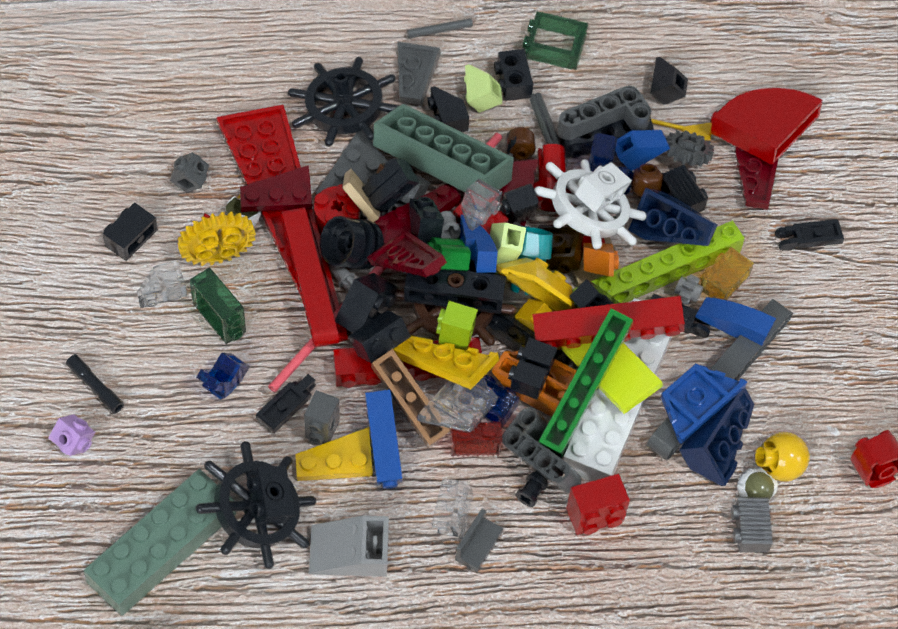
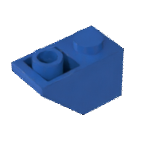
(640, 147)

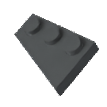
(415, 70)

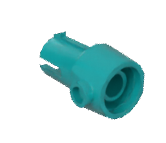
(536, 244)

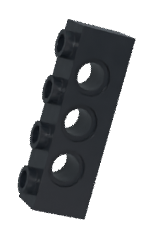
(583, 144)

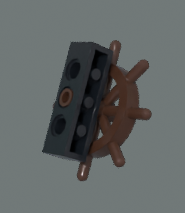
(462, 287)

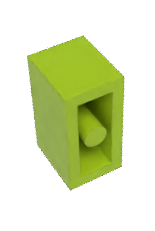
(456, 325)

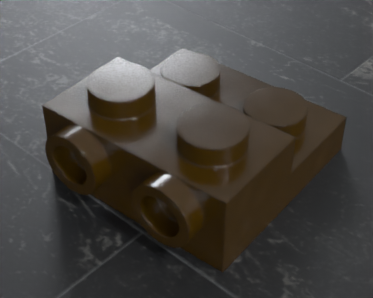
(565, 248)

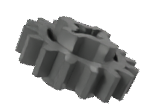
(689, 148)

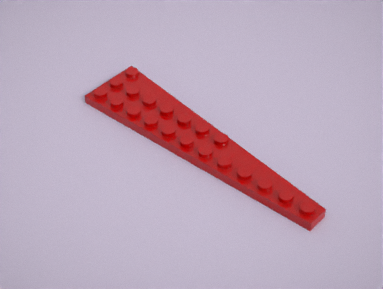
(264, 149)

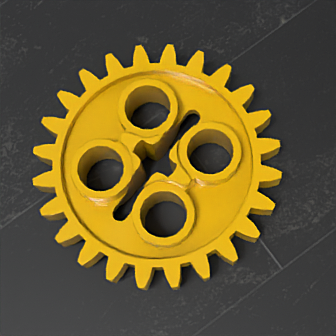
(216, 238)

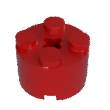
(334, 202)
(876, 459)

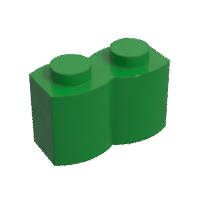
(454, 252)

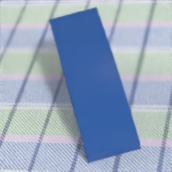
(481, 247)
(736, 319)

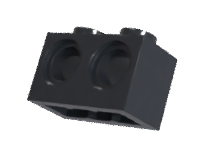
(514, 74)

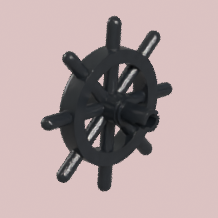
(343, 100)

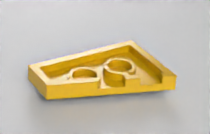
(337, 459)

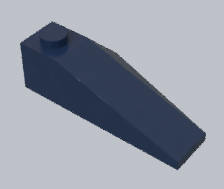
(671, 221)
(715, 444)

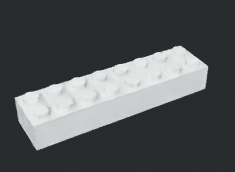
(604, 428)

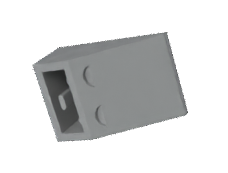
(350, 547)

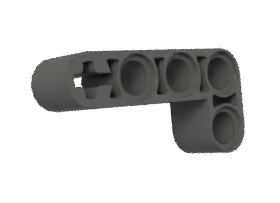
(619, 104)
(523, 441)

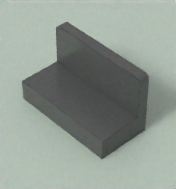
(478, 542)

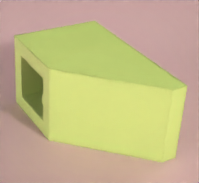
(482, 89)
(508, 241)

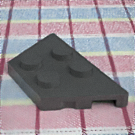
(360, 157)

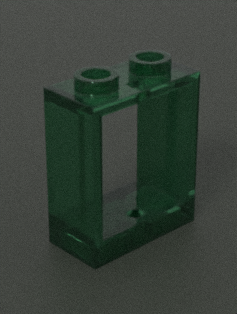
(550, 54)
(218, 305)

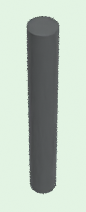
(438, 28)

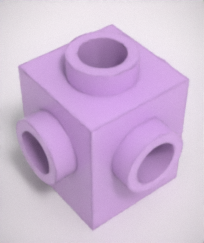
(72, 435)

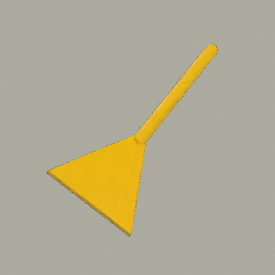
(700, 129)

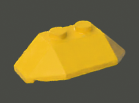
(539, 282)

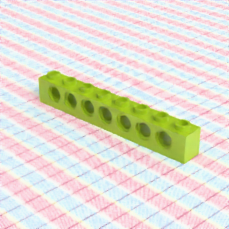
(669, 265)

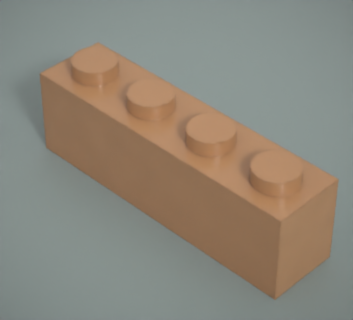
(407, 395)

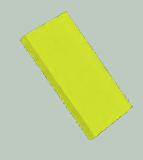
(627, 379)

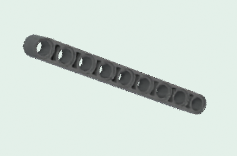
(734, 364)

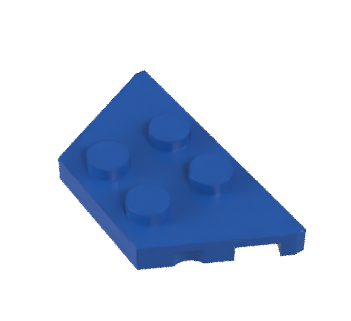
(697, 398)

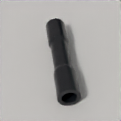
(105, 394)

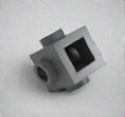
(189, 172)

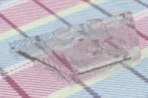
(459, 406)

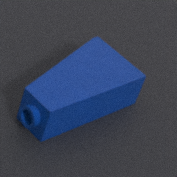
(383, 438)

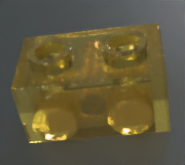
(726, 275)

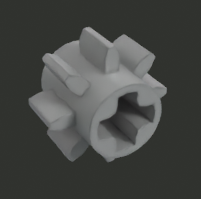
(689, 289)

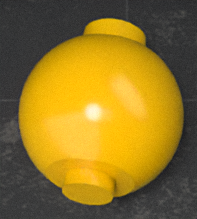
(783, 456)

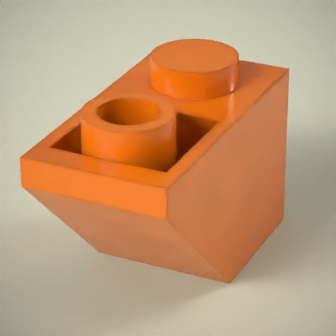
(600, 261)

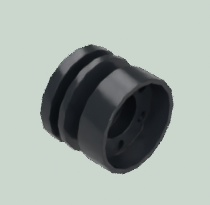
(350, 242)

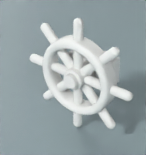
(595, 197)

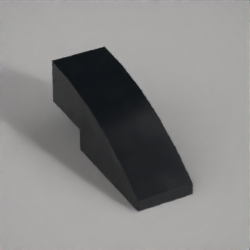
(591, 295)

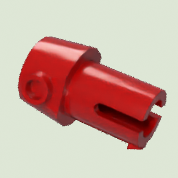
(550, 153)

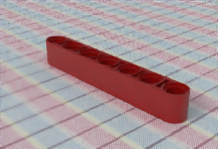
(310, 277)

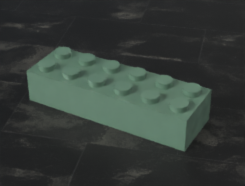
(441, 149)
(155, 545)

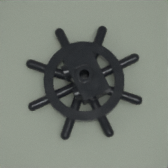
(268, 500)

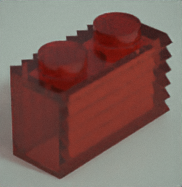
(483, 440)

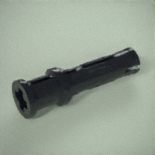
(533, 487)

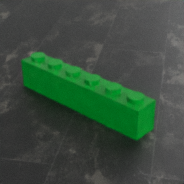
(586, 382)

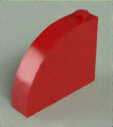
(766, 120)

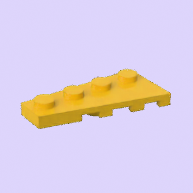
(446, 361)

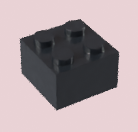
(365, 301)

